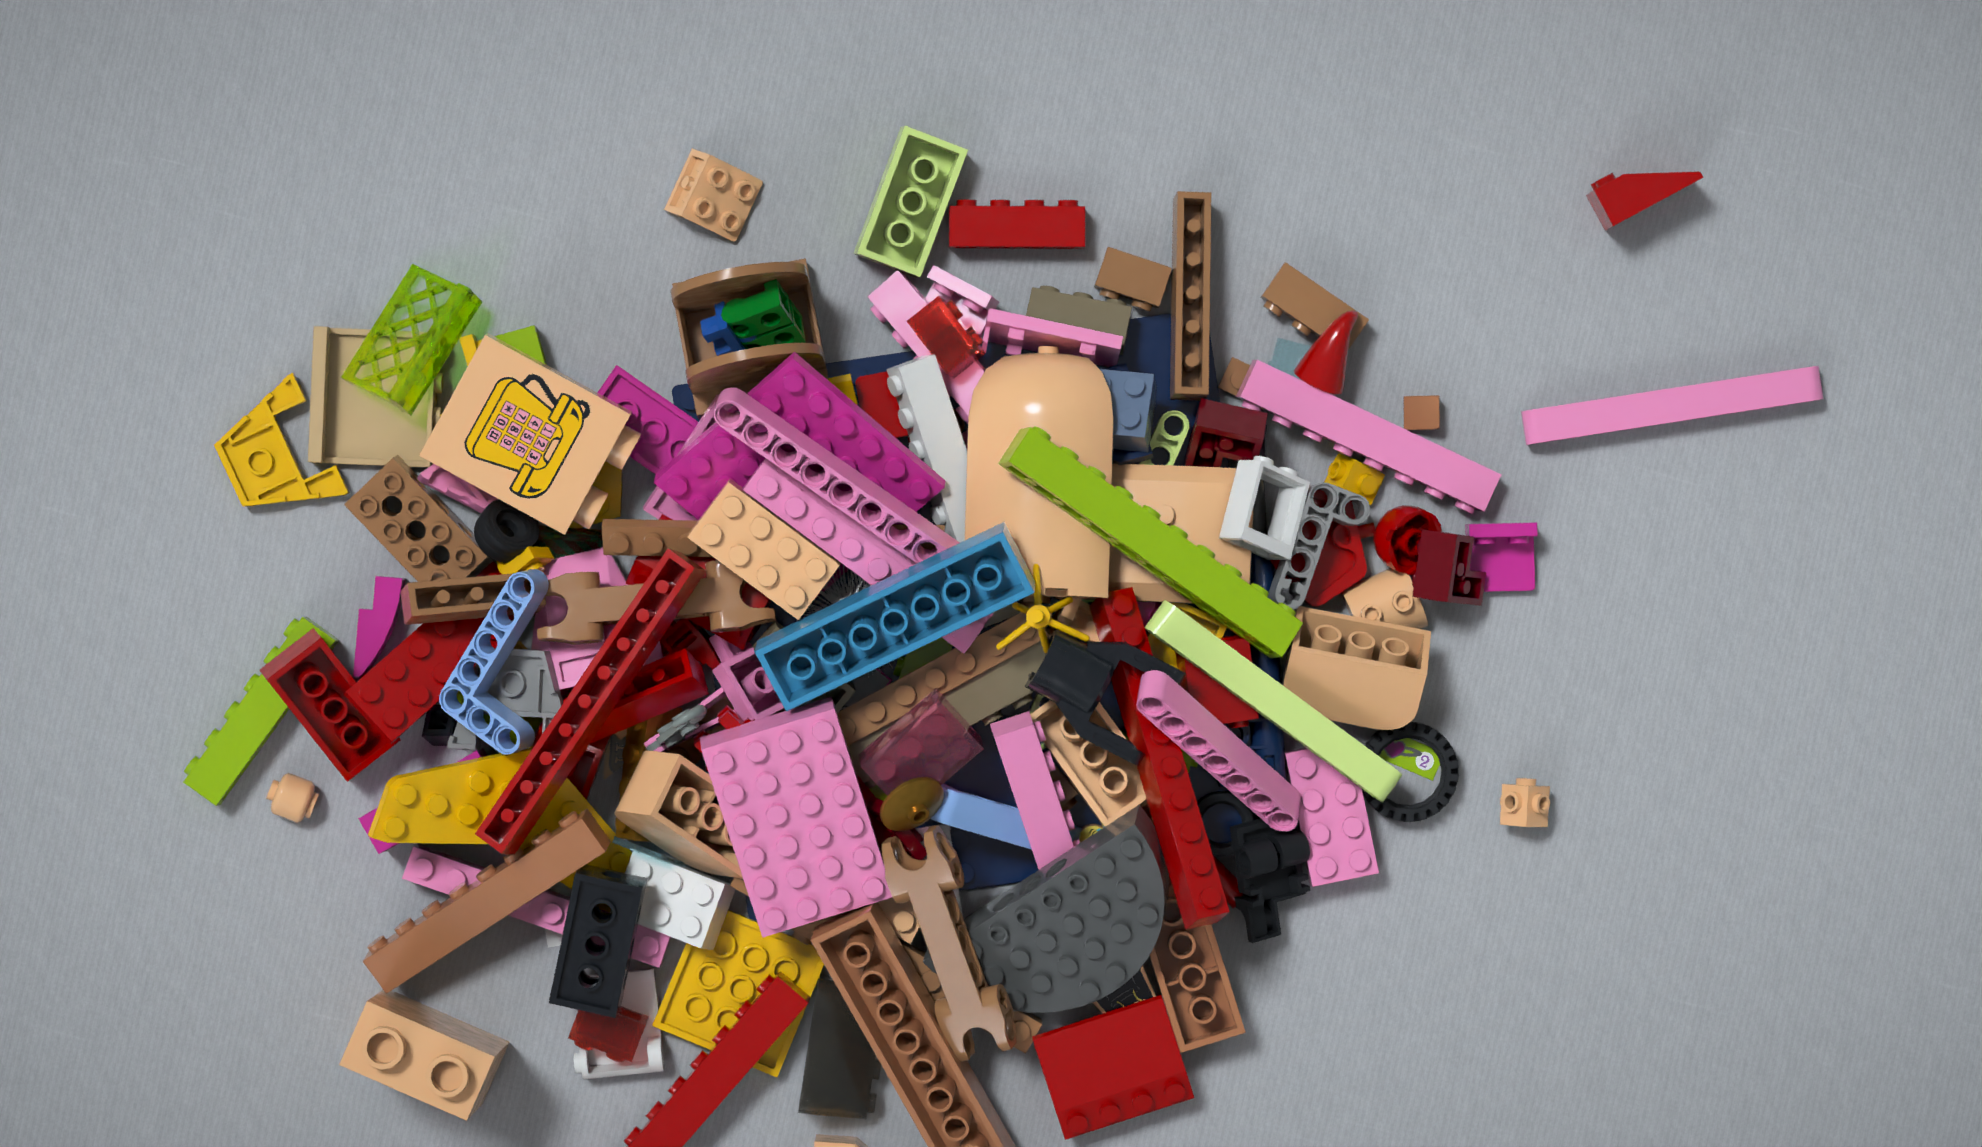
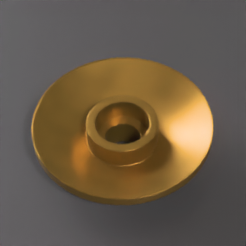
(911, 804)

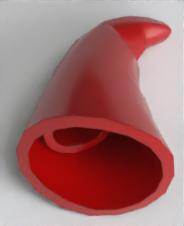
(1326, 359)

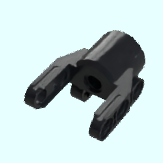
(1077, 676)

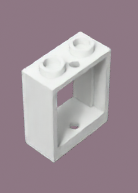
(1286, 513)

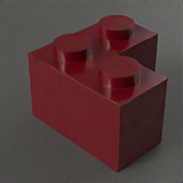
(1224, 432)
(1445, 570)

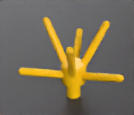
(1040, 617)

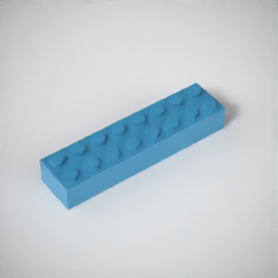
(895, 616)

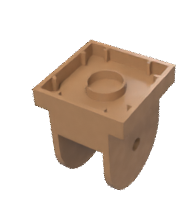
(744, 368)

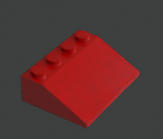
(1113, 1067)

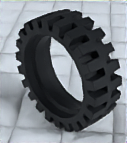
(1448, 778)

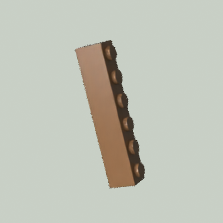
(1190, 296)

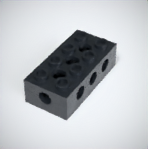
(577, 951)

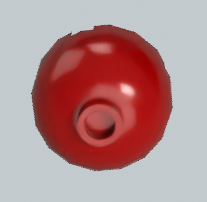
(1399, 534)

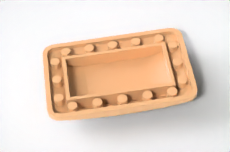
(1184, 497)

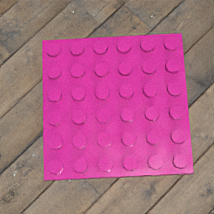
(824, 415)

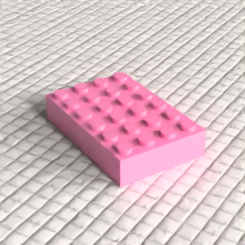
(796, 816)

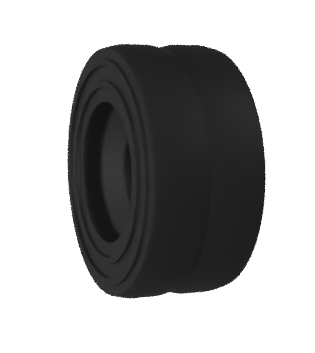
(494, 541)

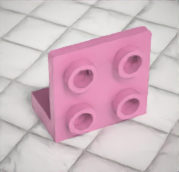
(970, 300)

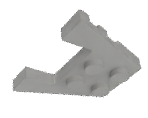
(525, 686)

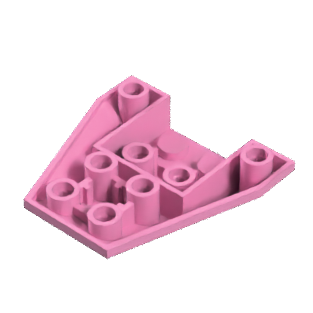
(568, 659)

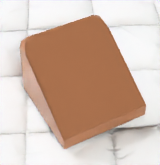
(1421, 412)

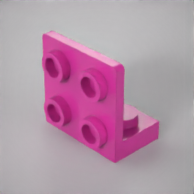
(1504, 554)

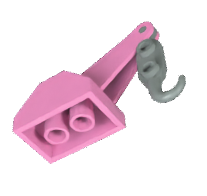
(745, 686)

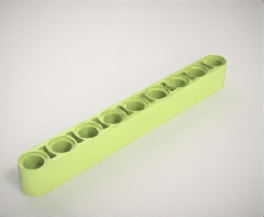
(1273, 701)

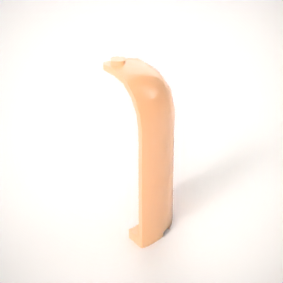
(1074, 406)

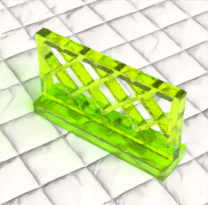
(430, 348)

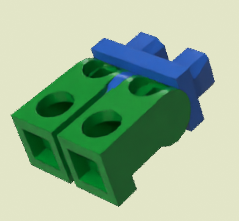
(754, 321)

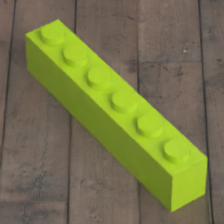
(246, 728)

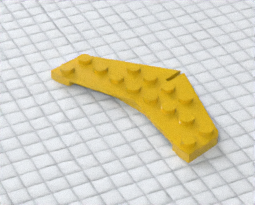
(454, 799)

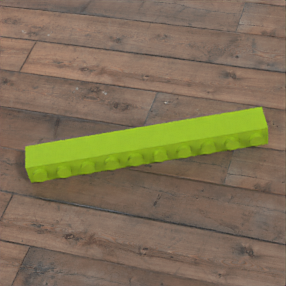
(1150, 541)

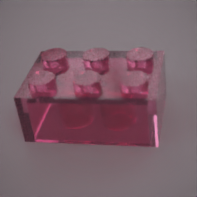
(923, 743)

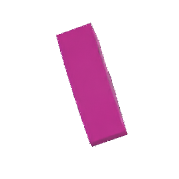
(377, 623)

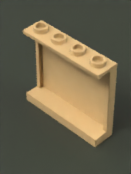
(353, 424)

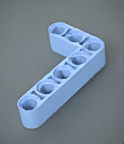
(490, 662)
(985, 817)

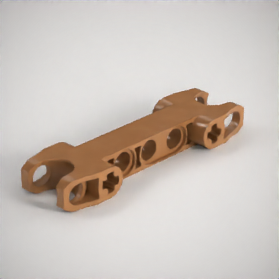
(596, 606)
(967, 996)

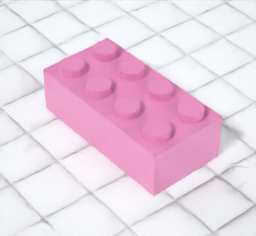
(1331, 819)

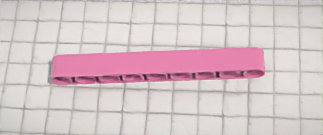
(1672, 405)
(834, 473)

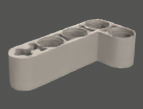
(1311, 549)

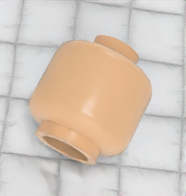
(292, 797)

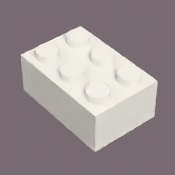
(681, 901)

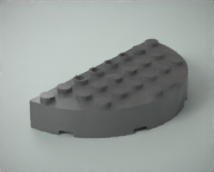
(1076, 922)

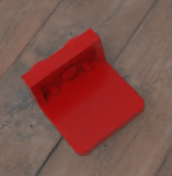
(879, 403)

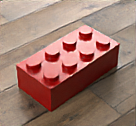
(313, 688)

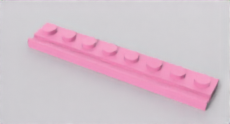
(838, 535)

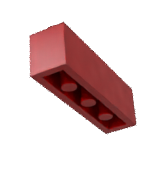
(1016, 226)
(656, 690)

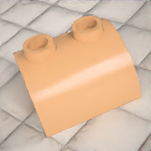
(1386, 599)

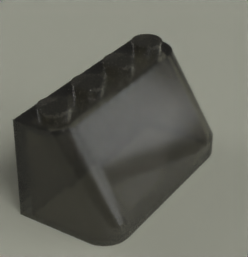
(837, 1060)

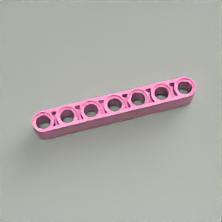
(1218, 750)

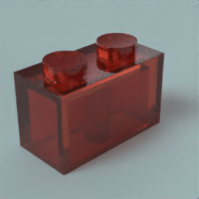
(946, 336)
(615, 1036)

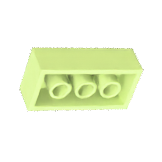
(910, 201)

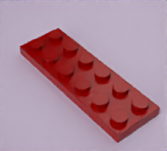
(414, 673)

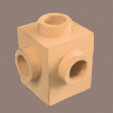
(1524, 804)

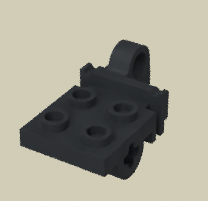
(1267, 872)

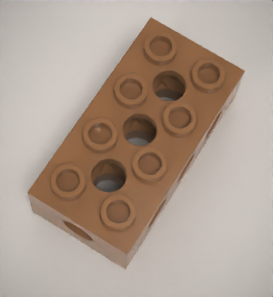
(421, 505)

